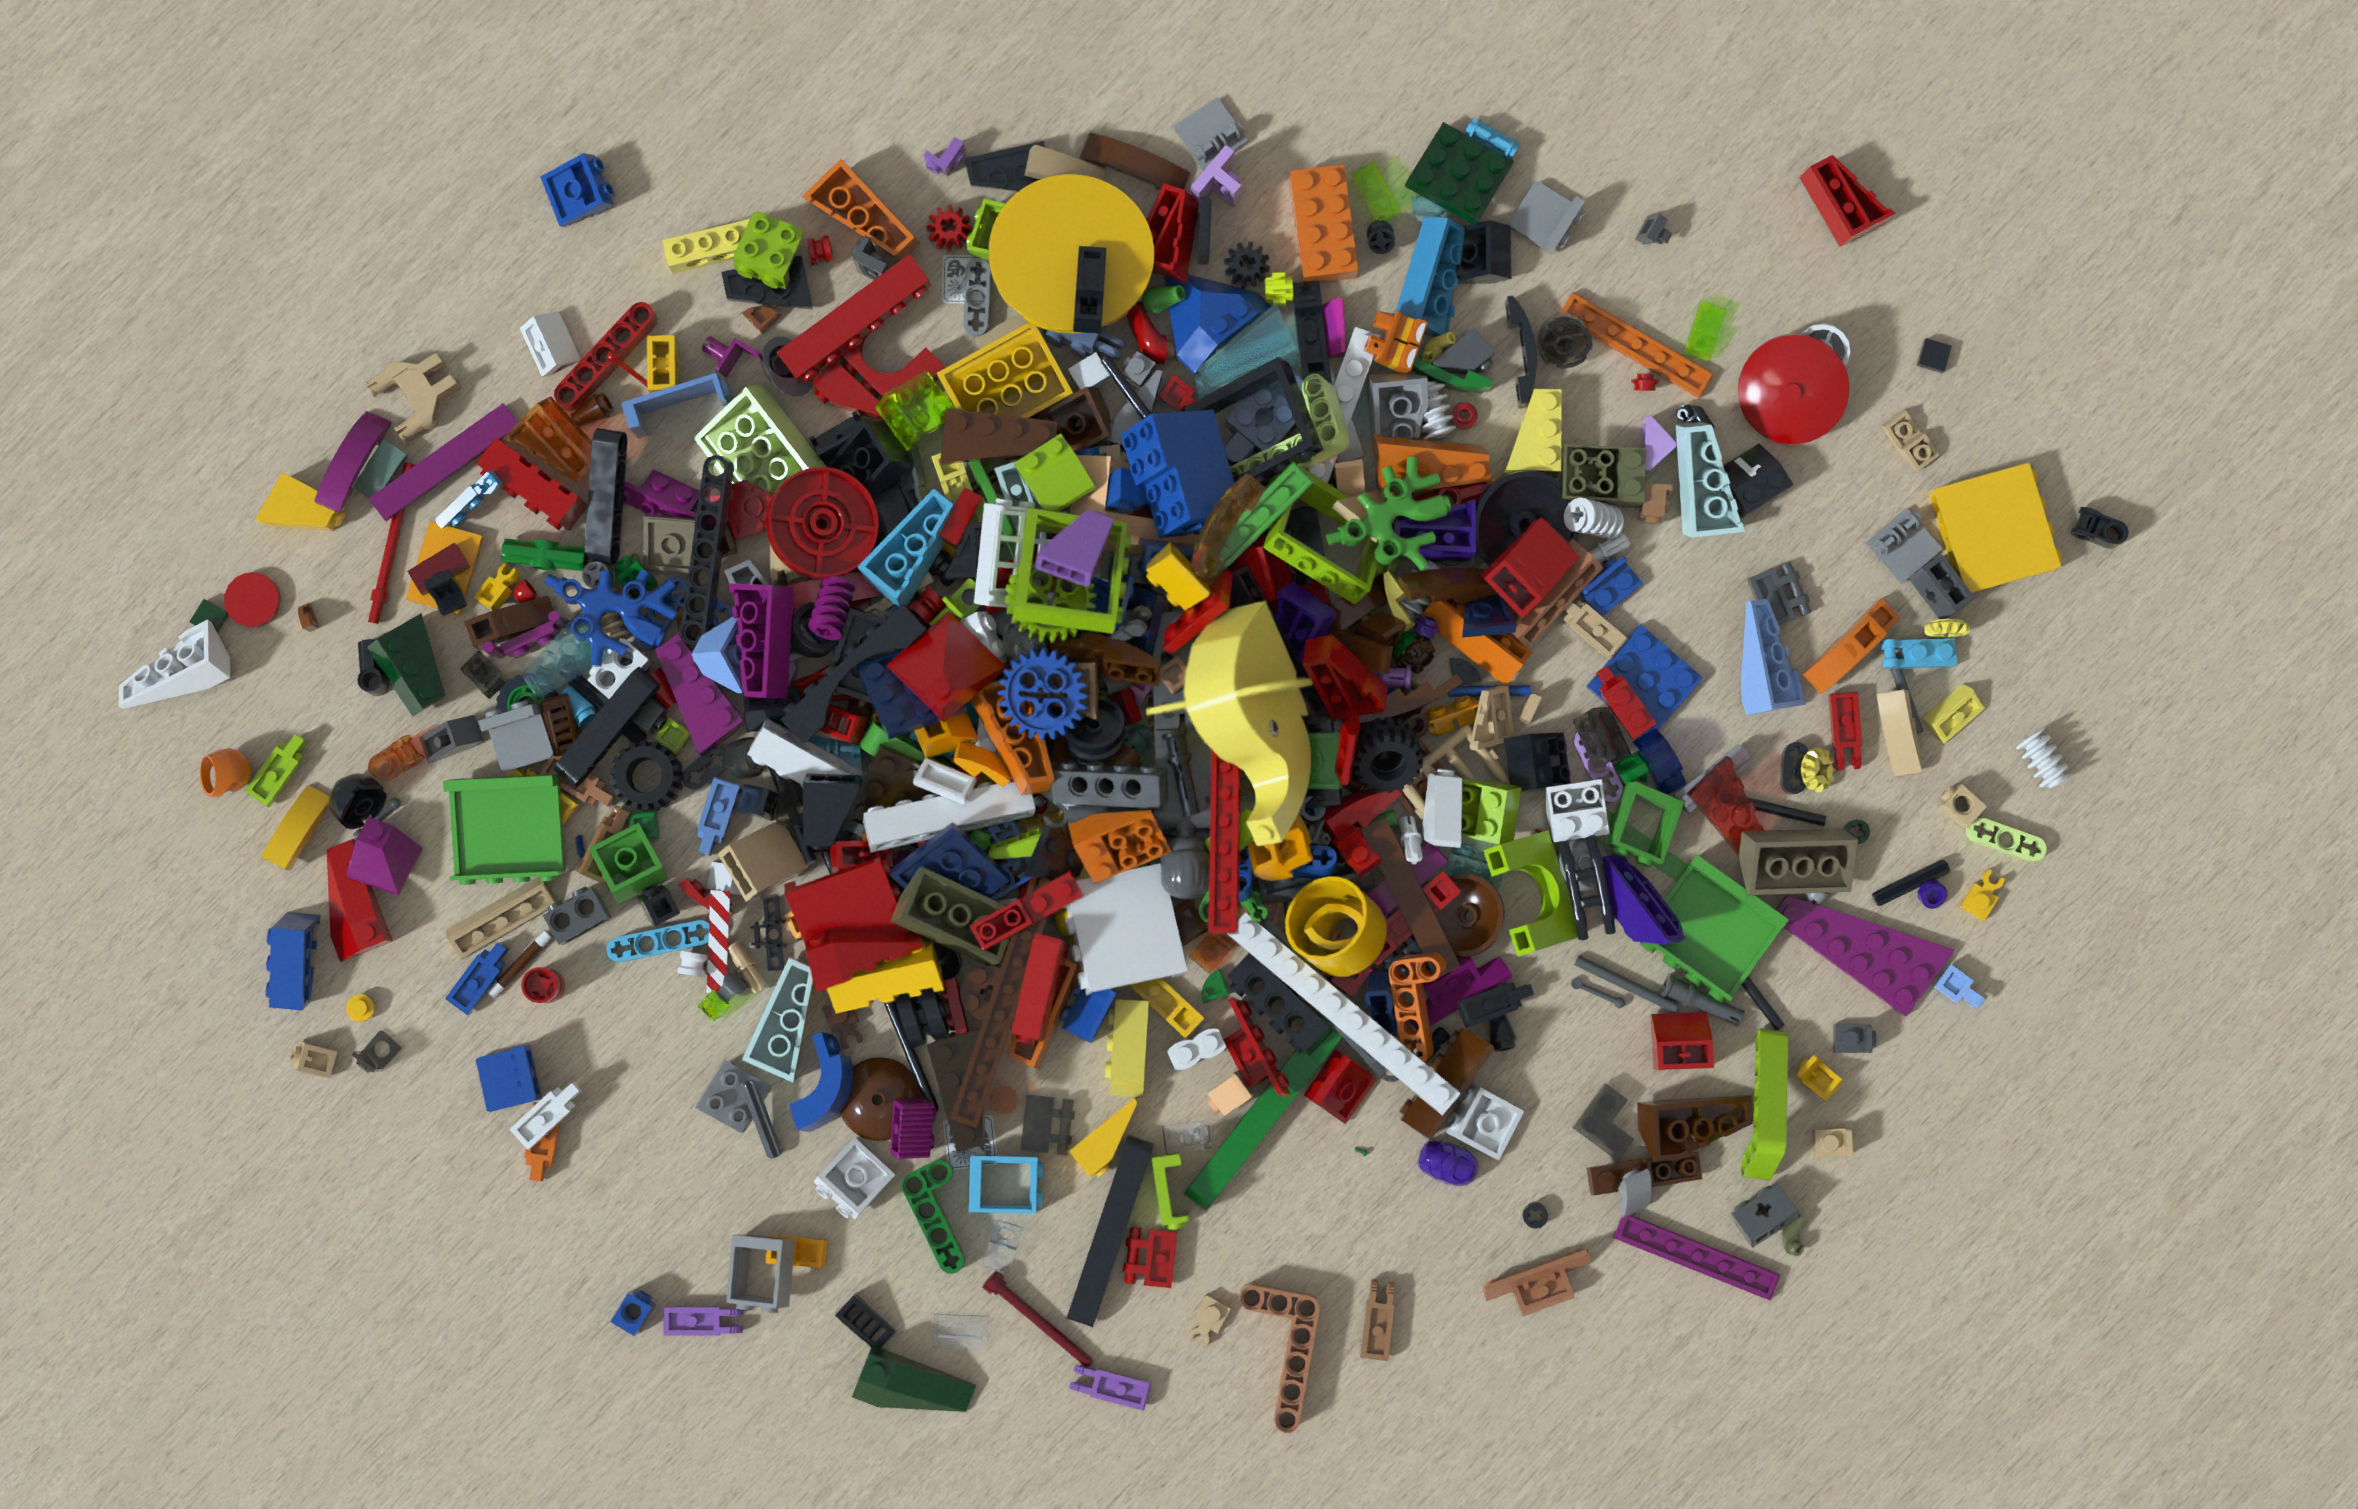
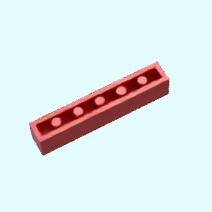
(854, 319)

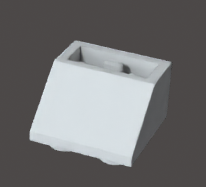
(1576, 810)

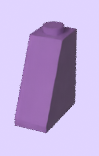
(1077, 548)

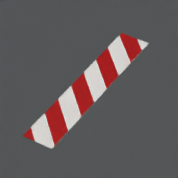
(718, 939)

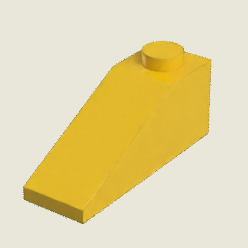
(1100, 1145)

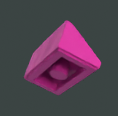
(1334, 328)

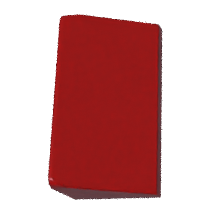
(960, 517)

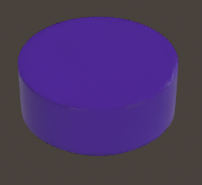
(1932, 894)

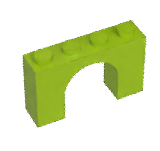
(1539, 860)

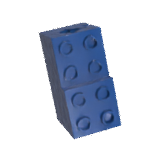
(1181, 467)

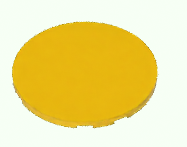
(1039, 242)

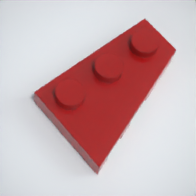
(1200, 614)

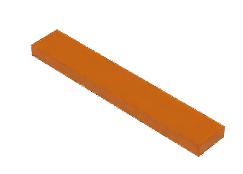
(1640, 346)

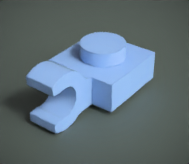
(1956, 985)

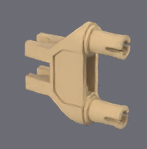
(418, 389)

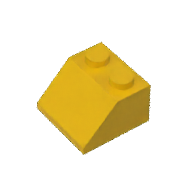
(1174, 574)

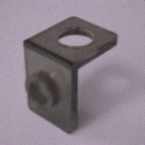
(369, 1060)

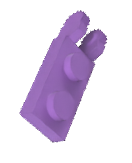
(698, 1321)
(1113, 1387)

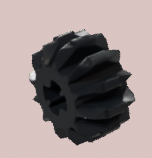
(1240, 272)

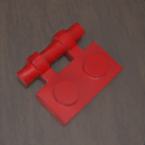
(1159, 1258)

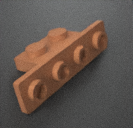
(1541, 1285)

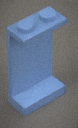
(673, 395)

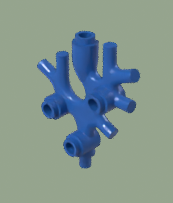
(603, 599)

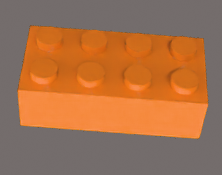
(1323, 224)

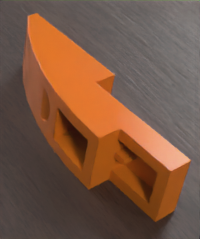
(1852, 646)

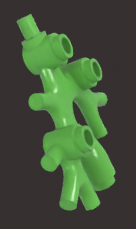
(1380, 516)

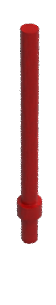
(379, 595)

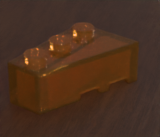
(554, 438)

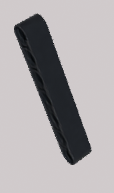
(716, 539)
(1110, 1231)

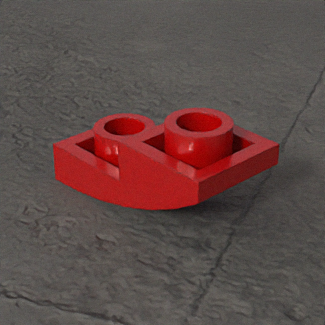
(696, 891)

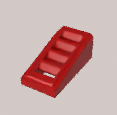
(852, 726)

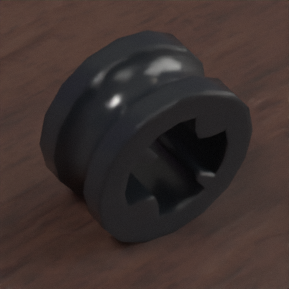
(1535, 1206)

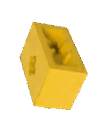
(662, 362)

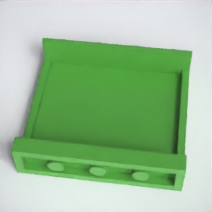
(506, 828)
(1721, 927)

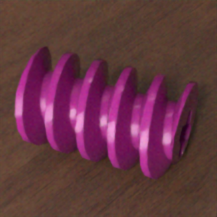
(831, 607)

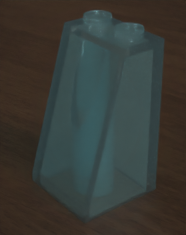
(1250, 349)

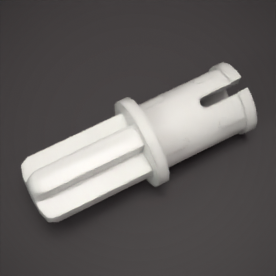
(1611, 547)
(1410, 839)

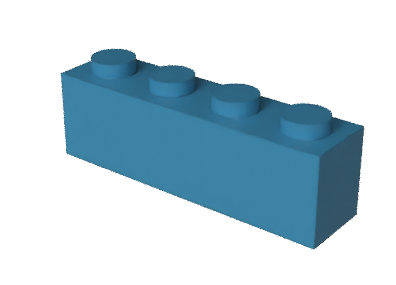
(1433, 275)

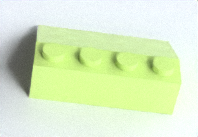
(757, 440)

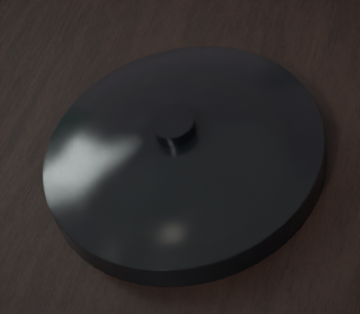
(1512, 506)

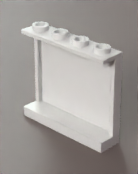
(1124, 931)

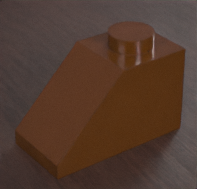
(1381, 628)

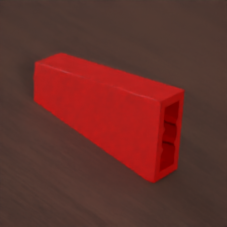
(1039, 987)

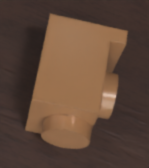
(1655, 503)

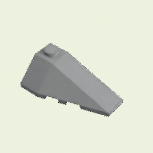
(1397, 404)

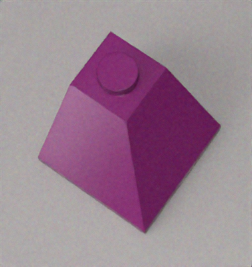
(383, 857)

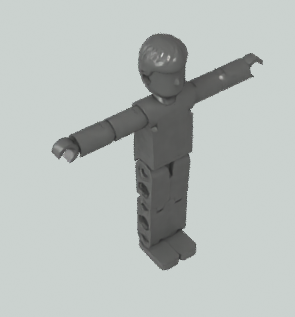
(1187, 866)

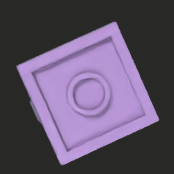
(1219, 179)

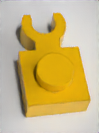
(496, 591)
(1979, 898)

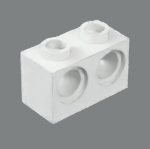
(614, 665)

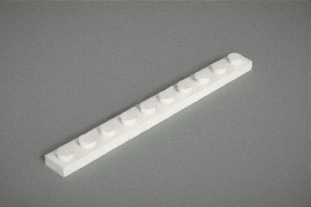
(1345, 1015)

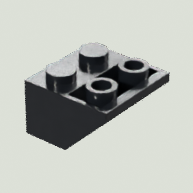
(1537, 761)

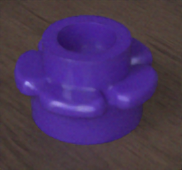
(1426, 626)

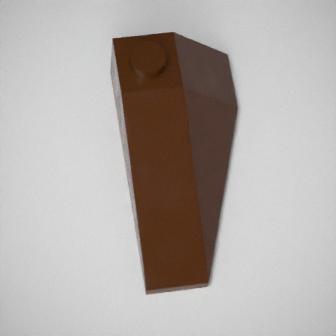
(1683, 1125)

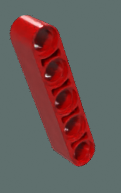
(603, 370)

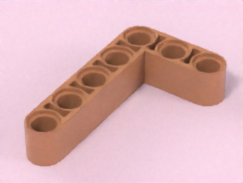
(1293, 1347)

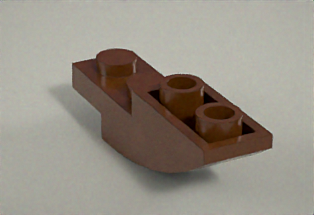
(1113, 656)
(1608, 1177)

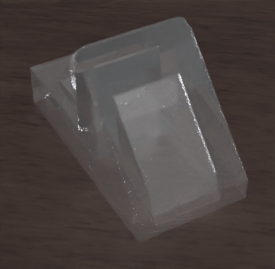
(1187, 1136)

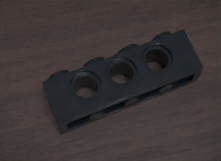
(1314, 1029)

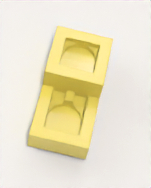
(1395, 596)

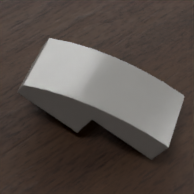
(1635, 1192)

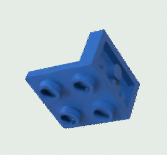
(508, 1078)

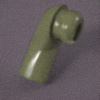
(1791, 1236)

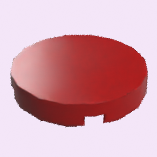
(252, 599)

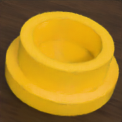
(360, 1007)

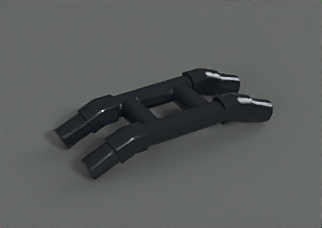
(1573, 877)

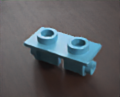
(1492, 138)

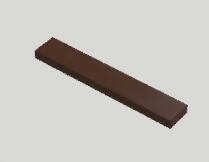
(1409, 894)

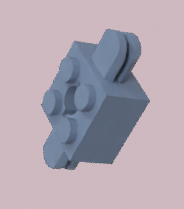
(1087, 343)
(1259, 422)

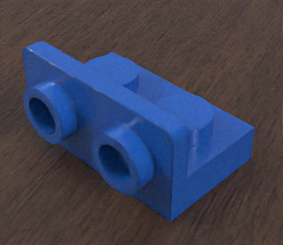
(1611, 586)

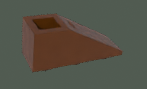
(508, 622)

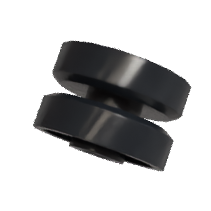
(1098, 738)
(917, 1015)

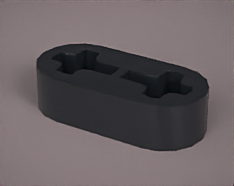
(700, 764)
(1787, 768)

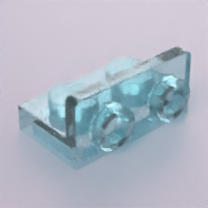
(1470, 861)

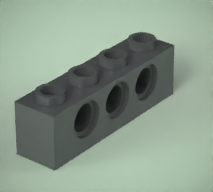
(1069, 790)

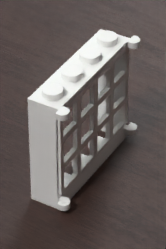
(988, 563)

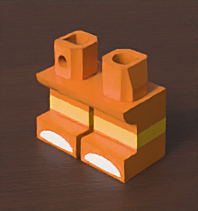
(1399, 340)

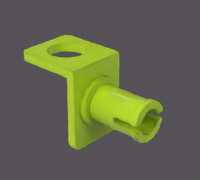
(956, 605)

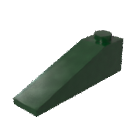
(902, 1383)

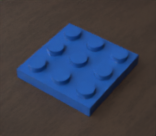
(1653, 673)

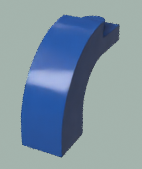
(832, 1089)

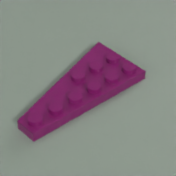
(1877, 957)

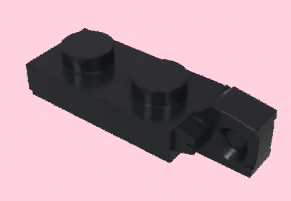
(1492, 1003)

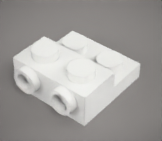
(1484, 1121)
(853, 1179)

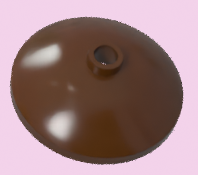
(1488, 916)
(875, 1077)

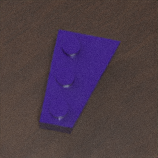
(1453, 533)
(1302, 616)

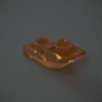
(1212, 951)

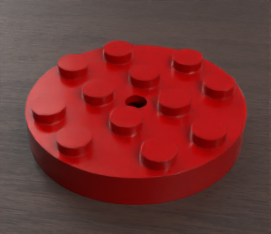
(837, 500)

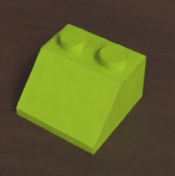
(1054, 475)

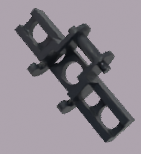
(768, 943)

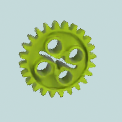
(1078, 599)

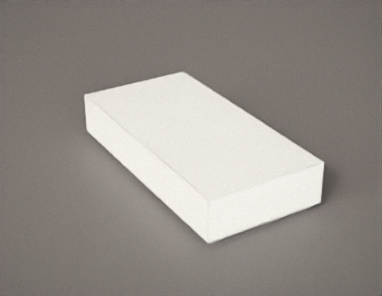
(944, 781)

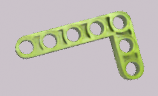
(1770, 1106)

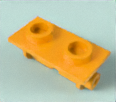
(1441, 716)

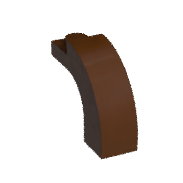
(1351, 613)

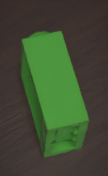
(1671, 812)

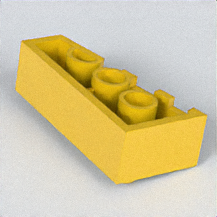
(889, 980)

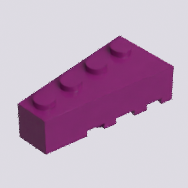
(764, 637)
(702, 702)

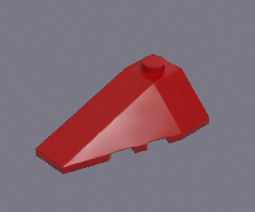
(353, 908)

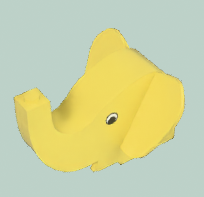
(1250, 712)

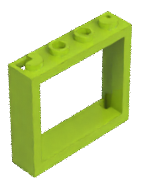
(1055, 523)
(1351, 587)

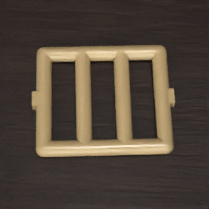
(1446, 748)

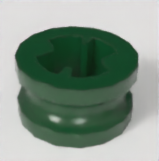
(1863, 828)

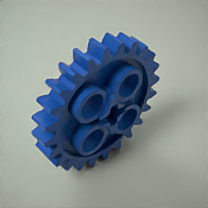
(1043, 669)

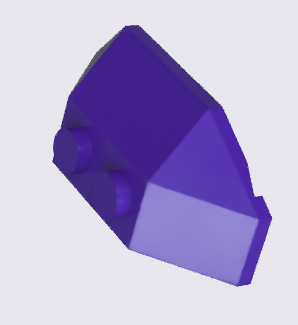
(1639, 905)

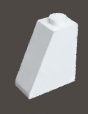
(1443, 809)

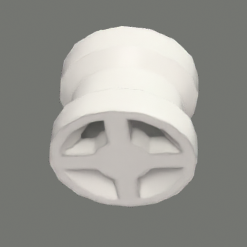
(692, 964)

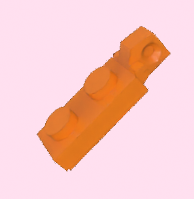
(542, 1154)

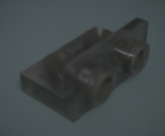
(1602, 737)

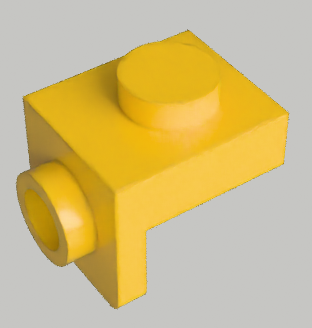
(1818, 1078)

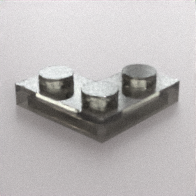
(1597, 1124)

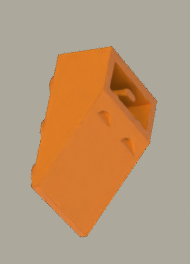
(1117, 842)

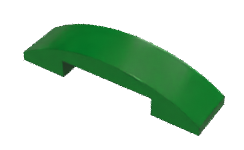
(1471, 384)

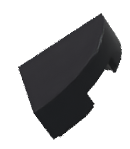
(1464, 670)

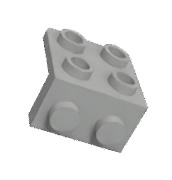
(1546, 217)
(518, 735)

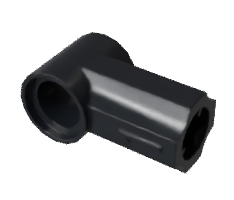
(370, 668)

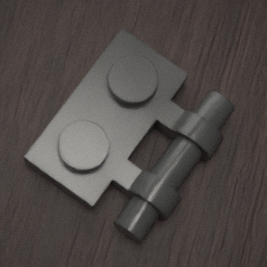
(1769, 586)

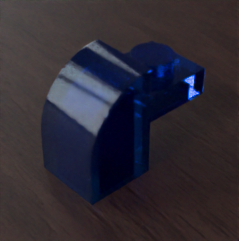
(1661, 761)

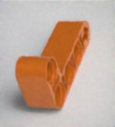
(1418, 1010)

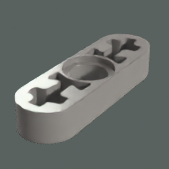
(970, 278)

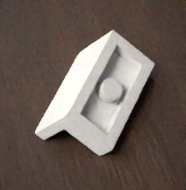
(549, 342)

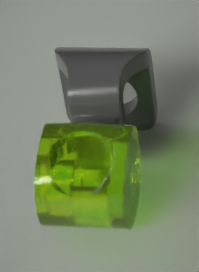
(717, 1002)

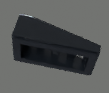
(872, 1315)

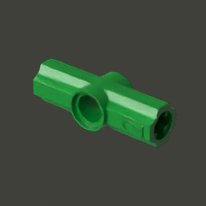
(543, 555)

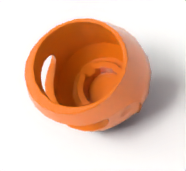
(231, 771)

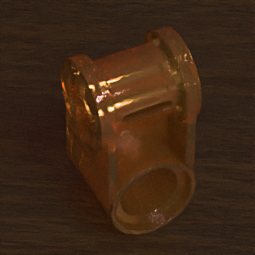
(397, 758)

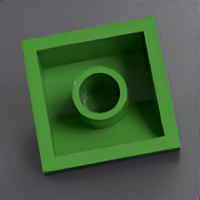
(628, 863)

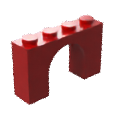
(883, 382)

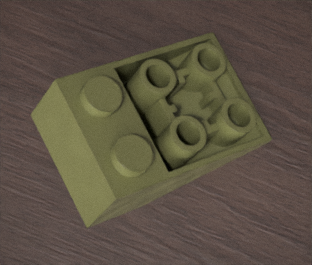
(1604, 474)

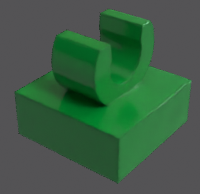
(1631, 769)

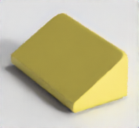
(1953, 713)

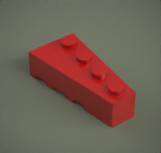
(533, 485)

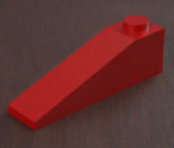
(840, 954)

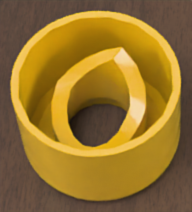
(1317, 912)

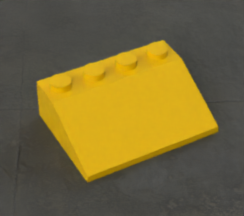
(1007, 376)

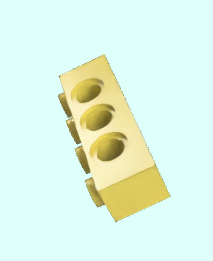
(703, 247)

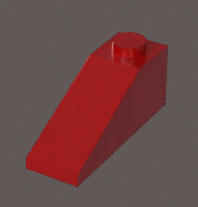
(845, 392)

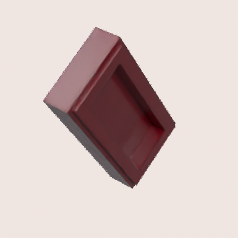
(448, 558)

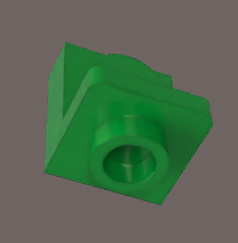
(628, 570)

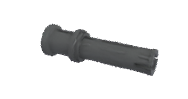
(1690, 995)

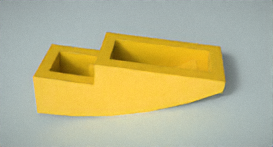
(296, 828)

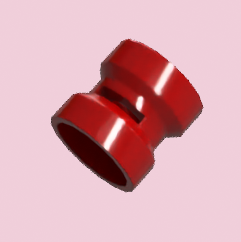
(927, 606)

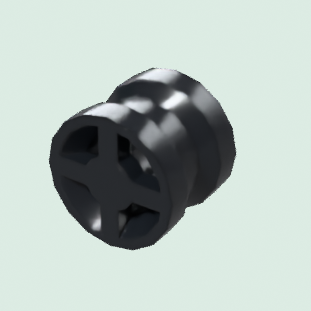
(1382, 243)

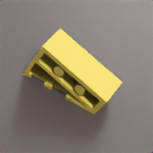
(1539, 435)
(1127, 1048)

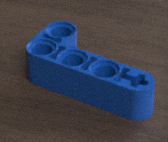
(1306, 870)

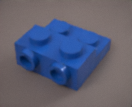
(578, 189)

